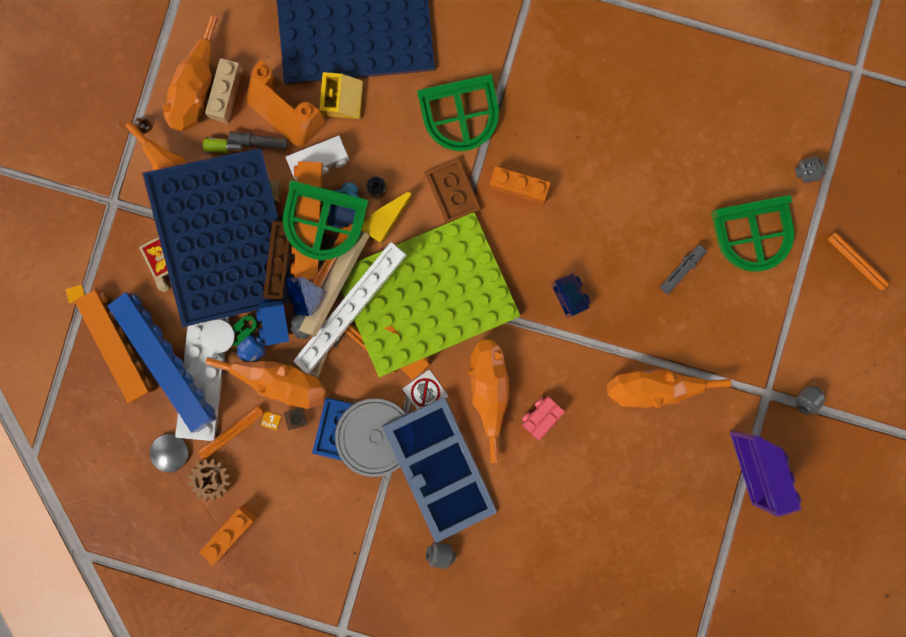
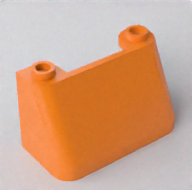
(295, 124)

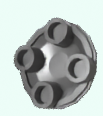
(168, 453)

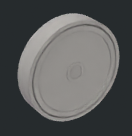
(362, 439)

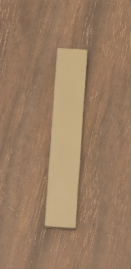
(333, 285)

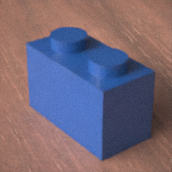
(273, 322)

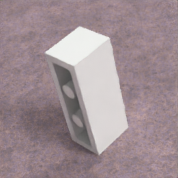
(329, 152)

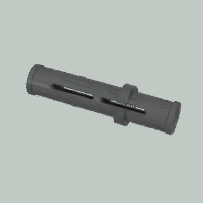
(249, 139)
(680, 272)

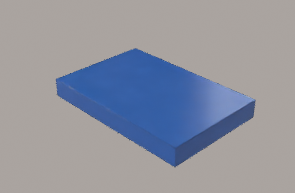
(325, 438)

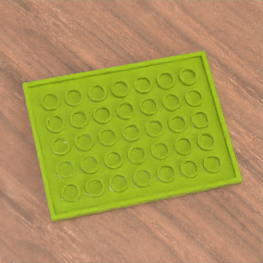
(435, 297)

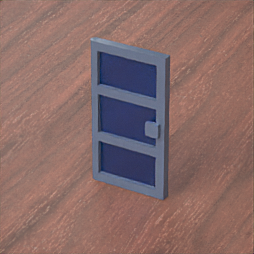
(440, 469)

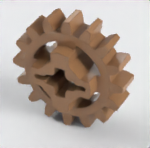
(216, 482)

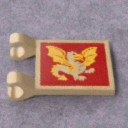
(155, 260)

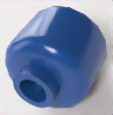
(251, 349)

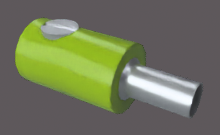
(219, 145)

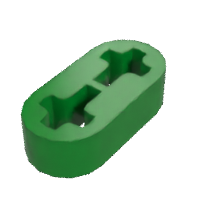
(240, 325)

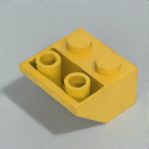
(340, 96)

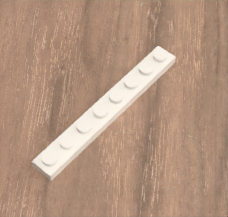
(350, 307)

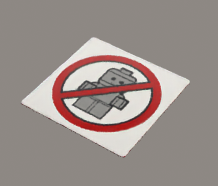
(424, 390)

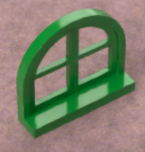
(455, 89)
(328, 197)
(751, 210)

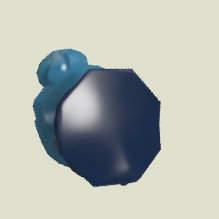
(342, 216)

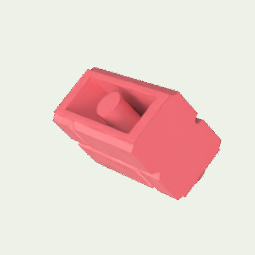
(542, 417)

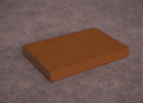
(452, 190)

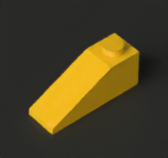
(383, 219)

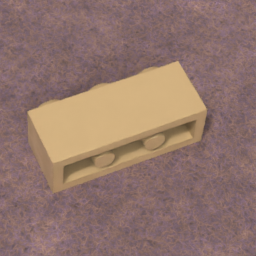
(224, 91)

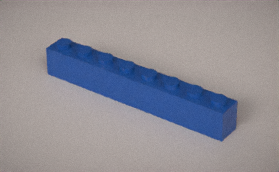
(162, 362)

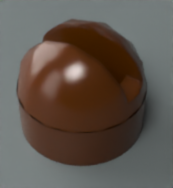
(146, 127)

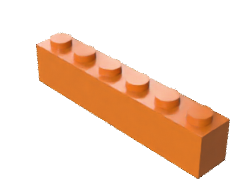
(310, 210)
(114, 346)

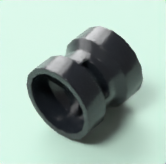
(374, 189)

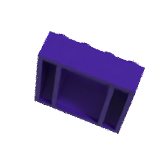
(766, 474)

